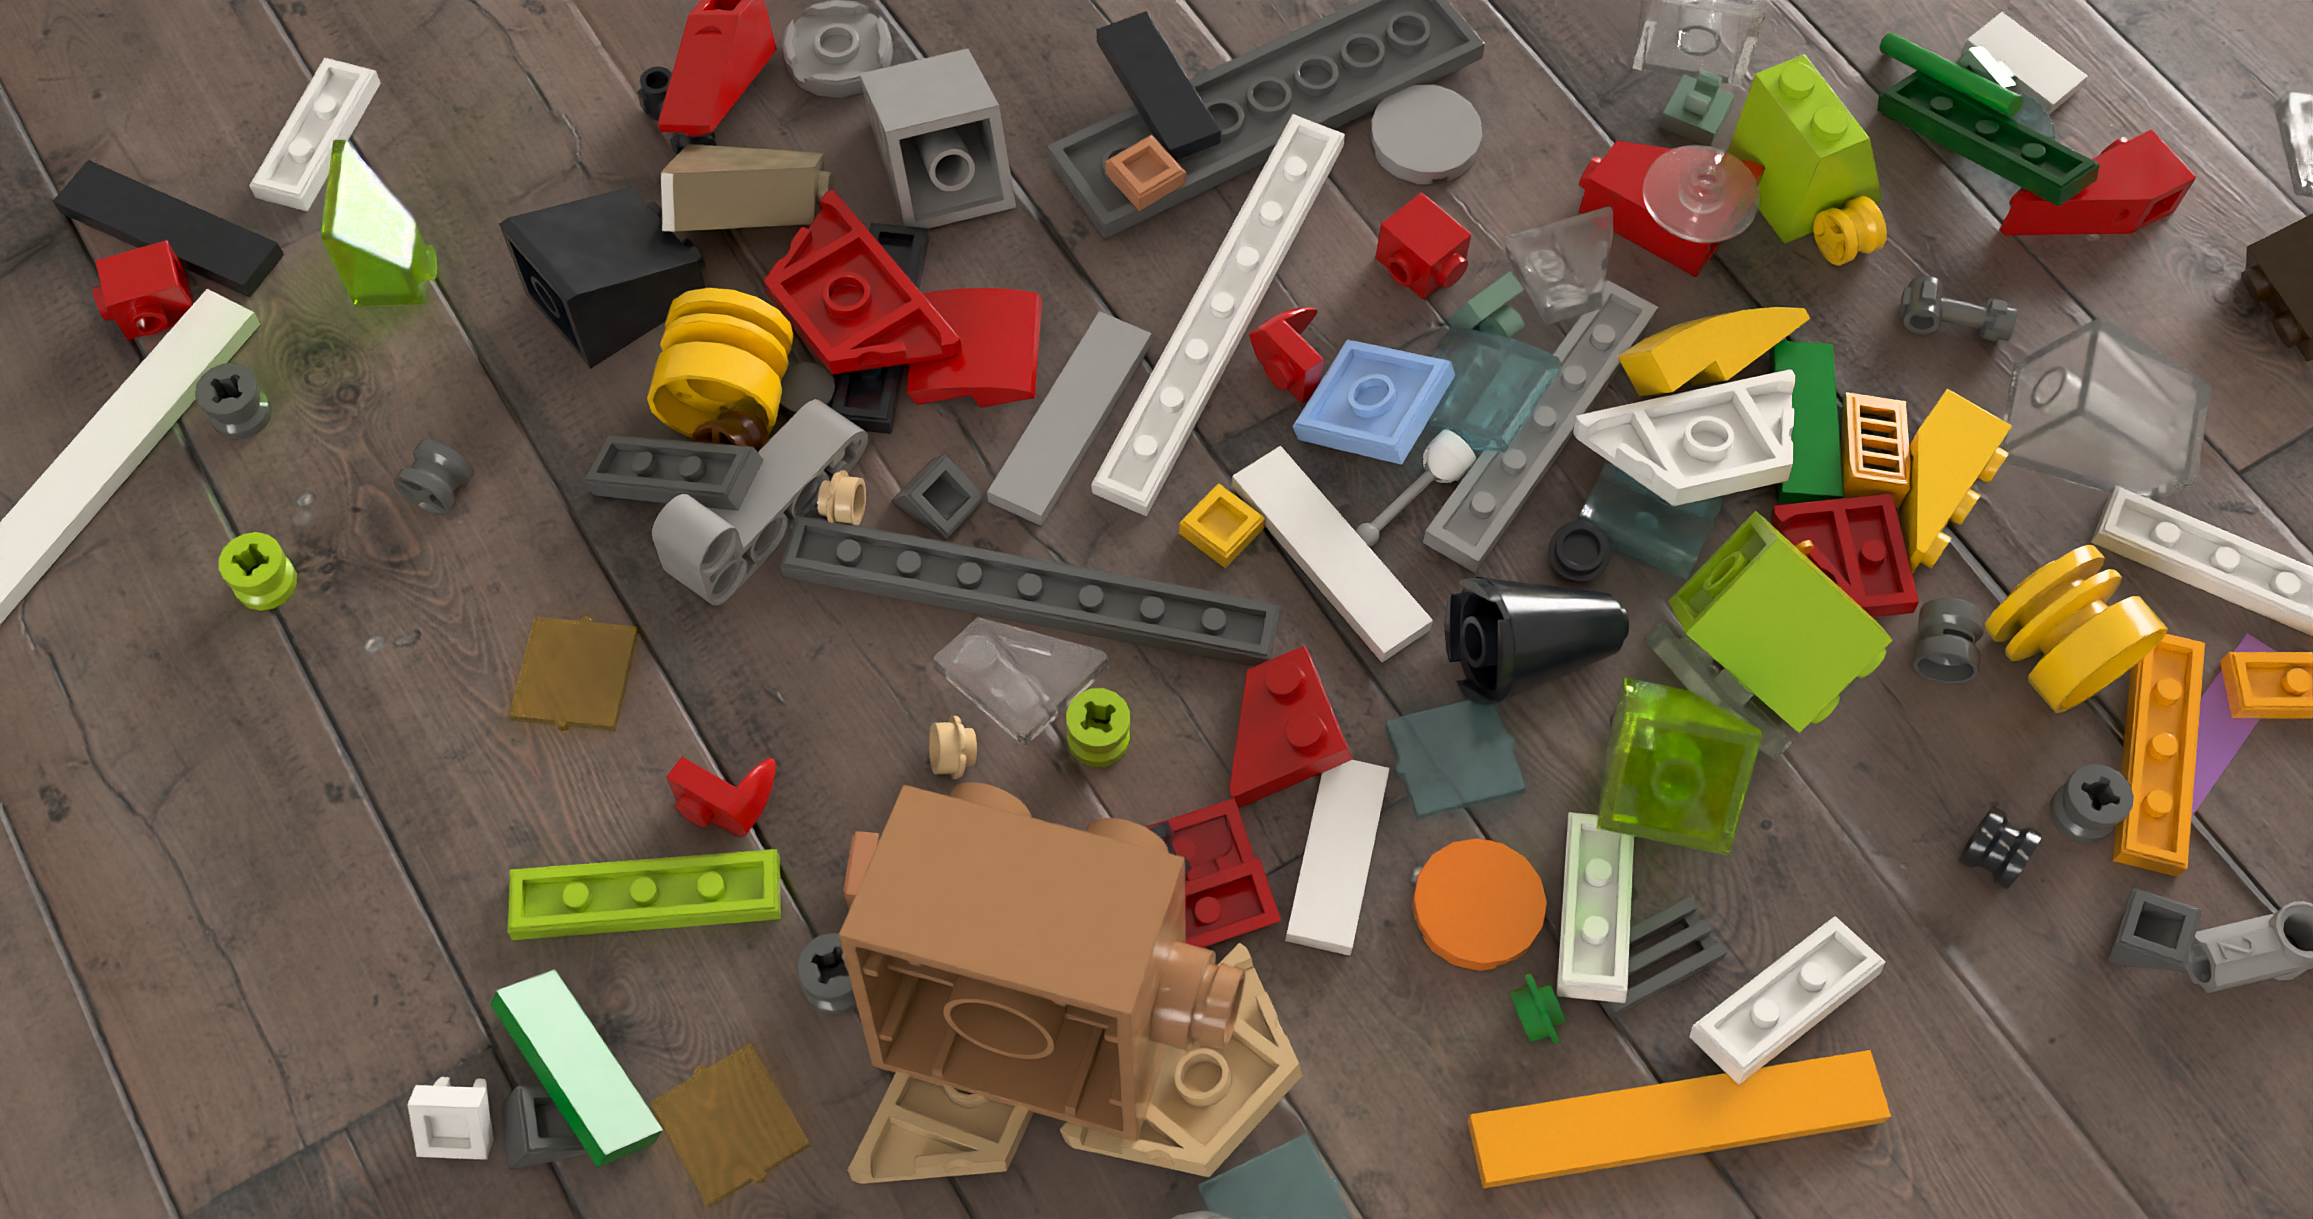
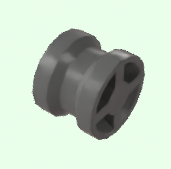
(228, 415)
(434, 477)
(2074, 805)
(828, 989)

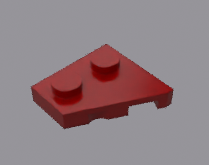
(1856, 547)
(1284, 729)

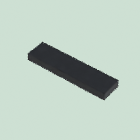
(148, 216)
(872, 394)

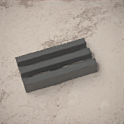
(1695, 931)

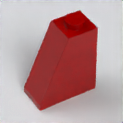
(1619, 184)

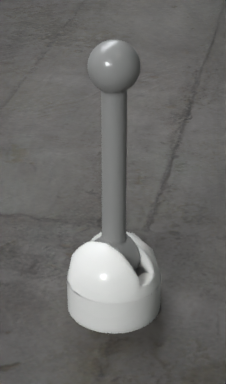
(1444, 460)

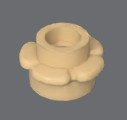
(842, 499)
(951, 747)

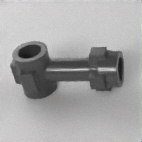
(1925, 308)

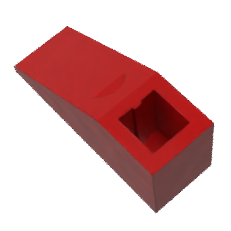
(716, 62)
(2133, 188)

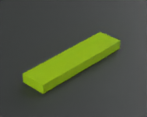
(644, 894)

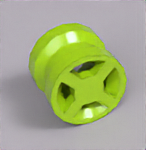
(269, 583)
(1095, 742)

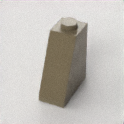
(742, 188)

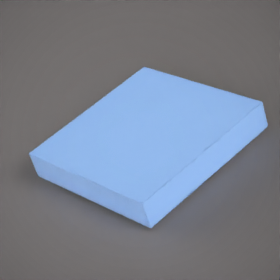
(1374, 401)

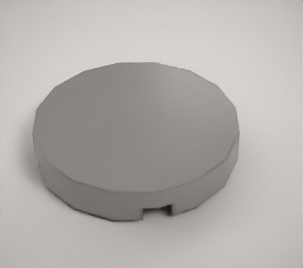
(834, 46)
(1426, 134)

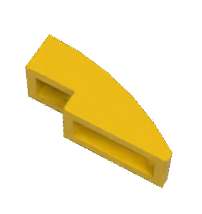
(1707, 348)

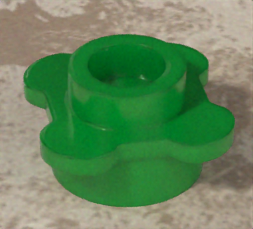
(1538, 1010)

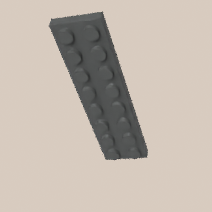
(1318, 72)

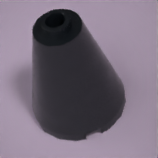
(1527, 634)

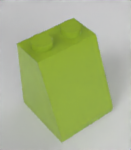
(1807, 144)
(1779, 624)

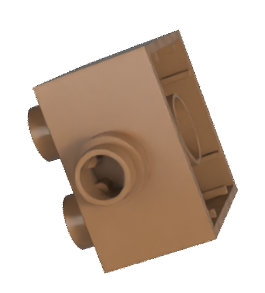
(1030, 958)

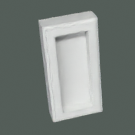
(2039, 69)

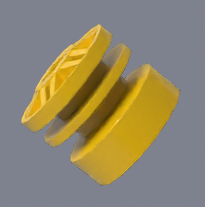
(719, 355)
(2082, 638)

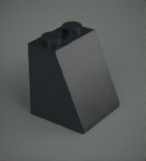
(602, 269)

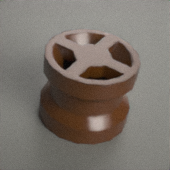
(734, 427)

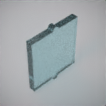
(1454, 757)
(1277, 1185)

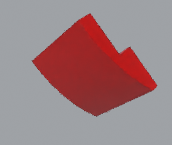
(997, 343)
(1226, 884)

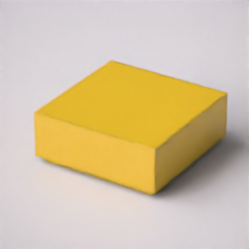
(1221, 525)

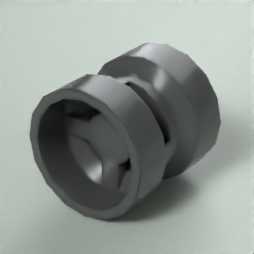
(1949, 640)

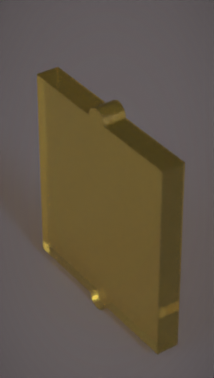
(574, 673)
(729, 1125)

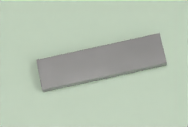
(1069, 418)

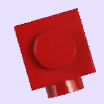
(1423, 247)
(143, 290)

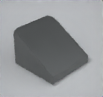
(939, 497)
(2154, 932)
(536, 1129)

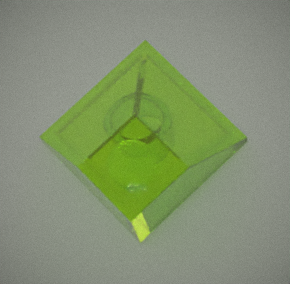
(373, 236)
(1676, 768)

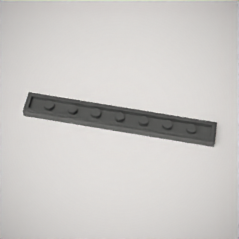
(1031, 591)

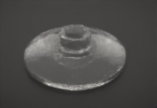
(1701, 194)

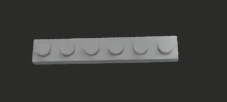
(1503, 481)

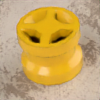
(1850, 230)

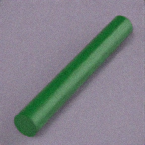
(1951, 74)

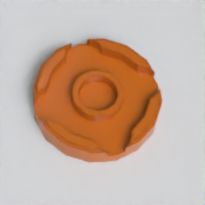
(1479, 904)

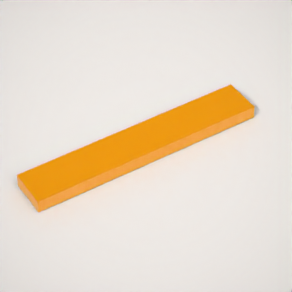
(1676, 1119)

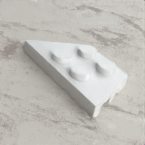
(1700, 439)

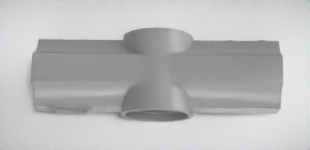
(2253, 949)

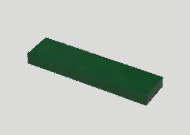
(1988, 138)

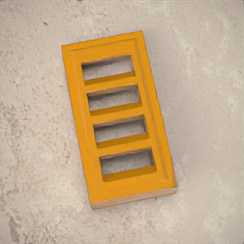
(1866, 481)

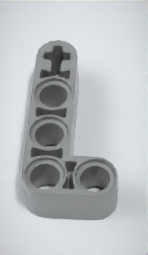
(721, 548)

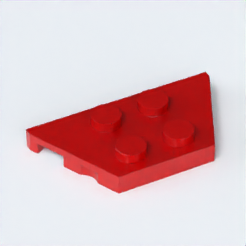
(854, 298)

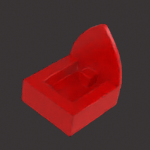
(1286, 355)
(708, 799)

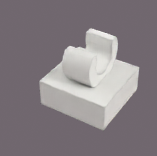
(451, 1120)

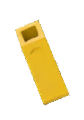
(1946, 460)

